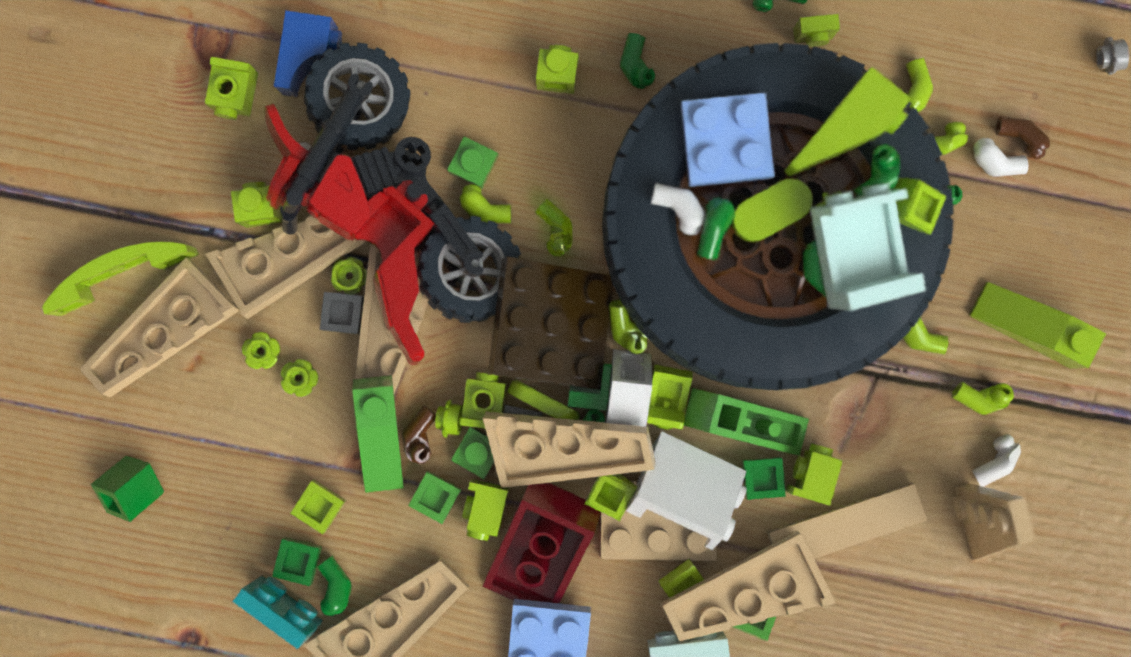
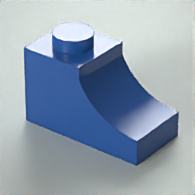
(302, 43)

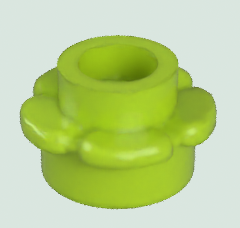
(340, 271)
(270, 355)
(308, 374)
(449, 418)

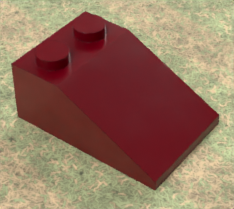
(542, 545)

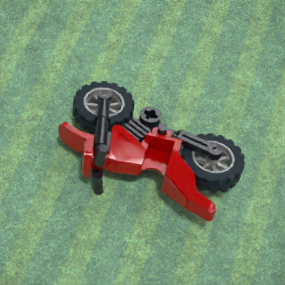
(383, 194)

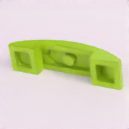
(75, 289)

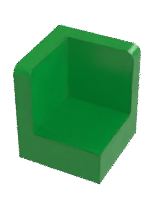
(592, 398)
(127, 488)

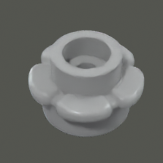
(1113, 55)

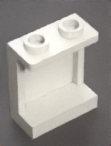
(690, 489)

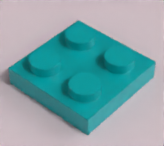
(278, 611)

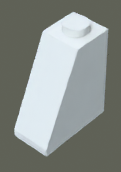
(629, 388)

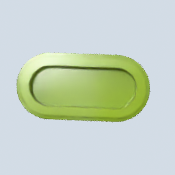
(772, 210)
(541, 401)

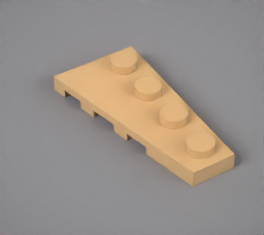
(274, 264)
(164, 324)
(377, 348)
(558, 449)
(992, 519)
(756, 588)
(394, 619)

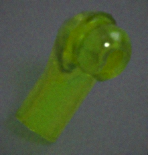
(560, 228)

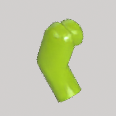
(921, 84)
(953, 139)
(478, 206)
(624, 330)
(921, 340)
(986, 400)

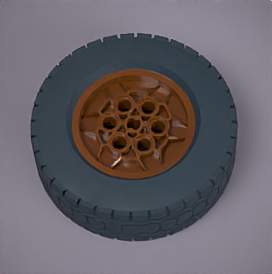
(738, 312)

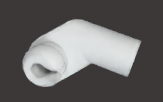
(995, 162)
(685, 205)
(1003, 462)

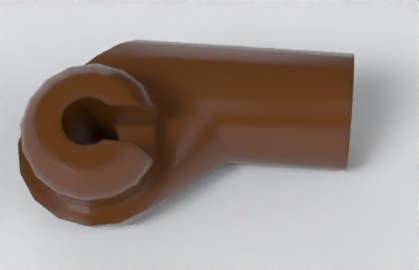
(1028, 131)
(415, 436)

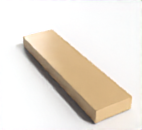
(857, 521)

